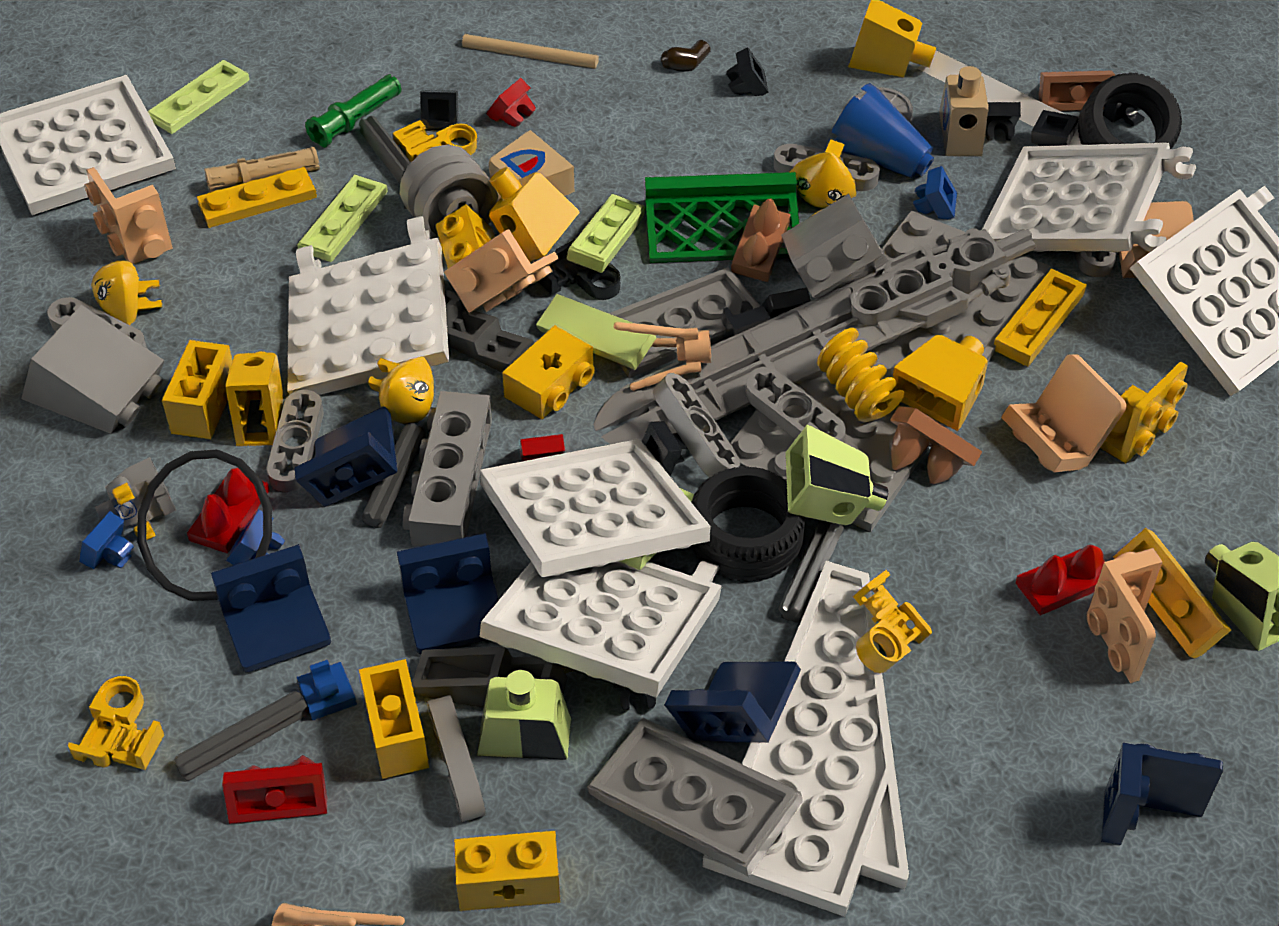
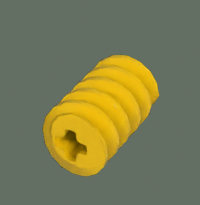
(857, 378)

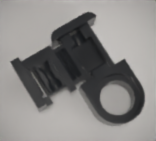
(567, 271)

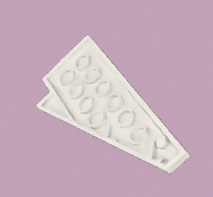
(838, 755)

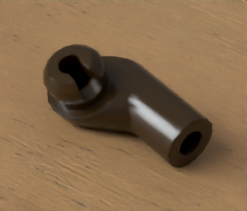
(685, 59)

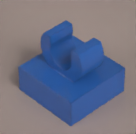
(936, 195)
(249, 540)
(107, 543)
(326, 689)

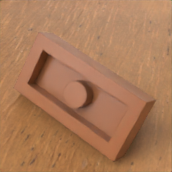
(1069, 89)
(760, 241)
(919, 431)

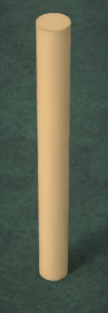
(530, 51)

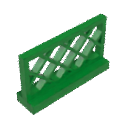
(720, 196)

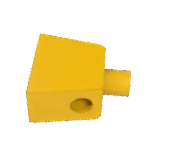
(889, 41)
(531, 211)
(254, 378)
(943, 378)

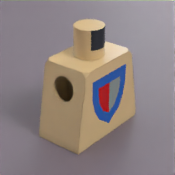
(964, 96)
(532, 155)

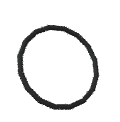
(155, 483)

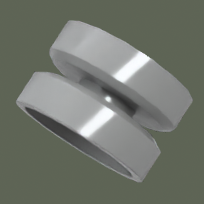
(444, 182)

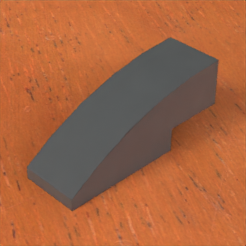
(467, 672)

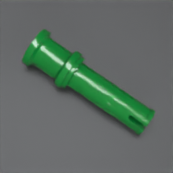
(342, 116)

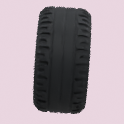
(1134, 90)
(748, 557)

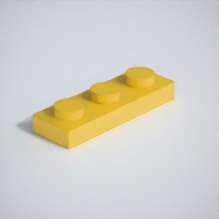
(256, 197)
(1039, 317)
(1179, 600)

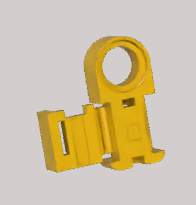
(416, 140)
(892, 628)
(121, 739)

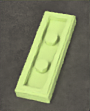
(198, 96)
(343, 217)
(606, 233)
(596, 330)

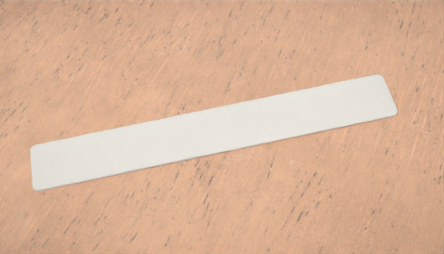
(995, 90)

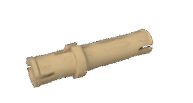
(255, 169)

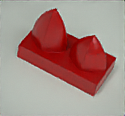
(226, 512)
(1062, 579)
(275, 792)

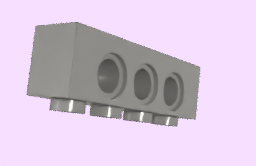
(449, 469)

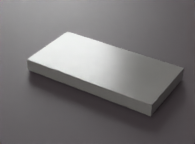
(687, 306)
(696, 796)

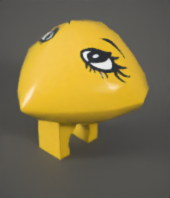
(824, 177)
(117, 291)
(406, 389)

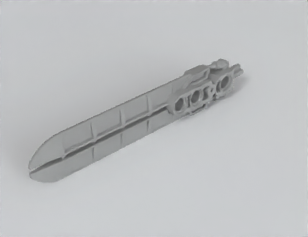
(882, 306)

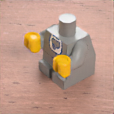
(127, 494)

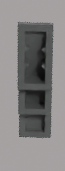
(481, 336)

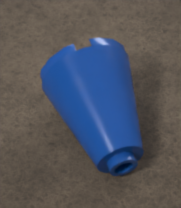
(881, 133)

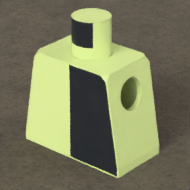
(829, 479)
(1248, 590)
(524, 718)

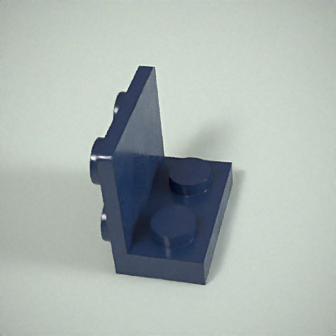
(350, 458)
(447, 591)
(270, 608)
(738, 705)
(1155, 781)

